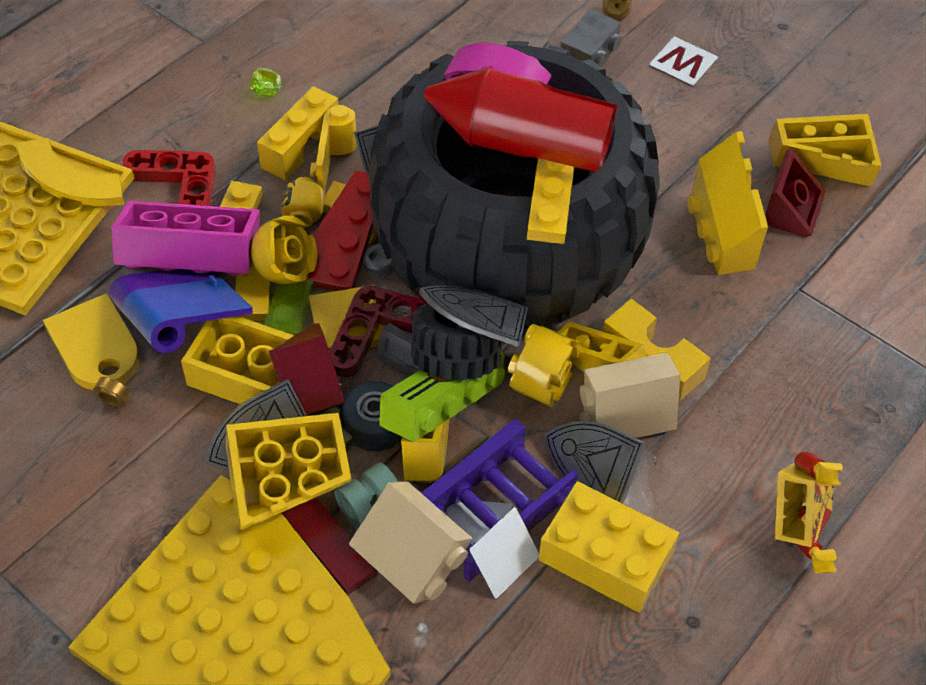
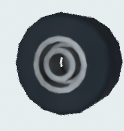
(362, 417)

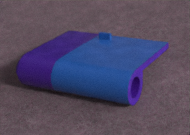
(167, 300)

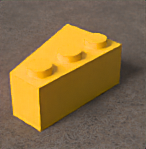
(829, 146)

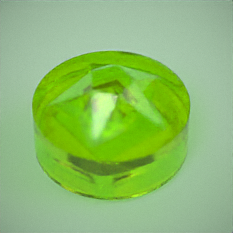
(265, 82)

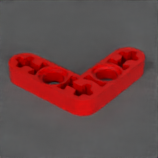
(189, 177)

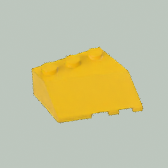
(727, 208)
(284, 464)

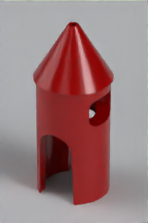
(525, 117)

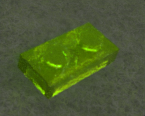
(289, 306)

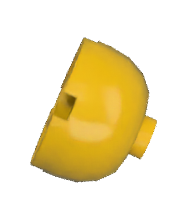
(284, 250)

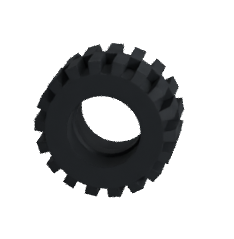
(449, 350)

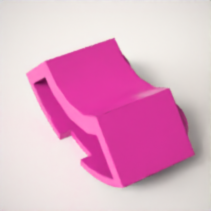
(502, 58)

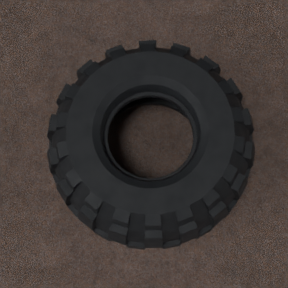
(451, 232)

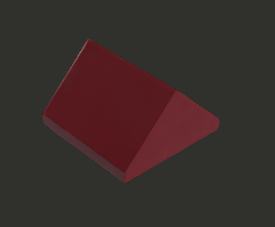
(794, 198)
(309, 369)

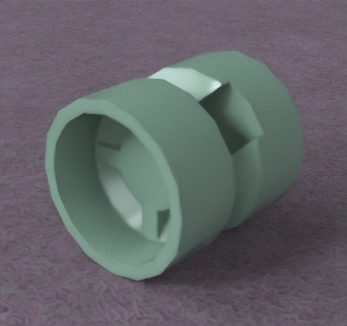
(360, 496)

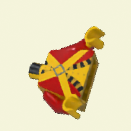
(806, 506)

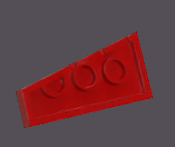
(344, 236)

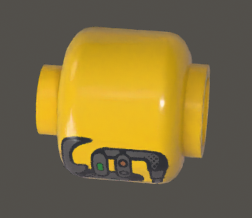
(303, 200)

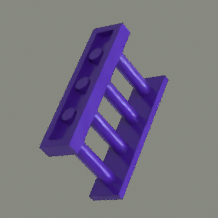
(484, 465)

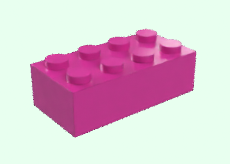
(185, 237)

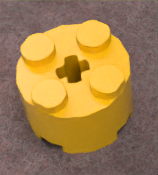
(544, 365)

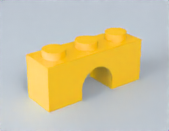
(284, 143)
(638, 325)

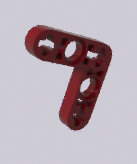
(371, 318)

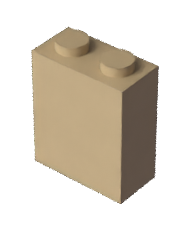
(633, 395)
(411, 542)

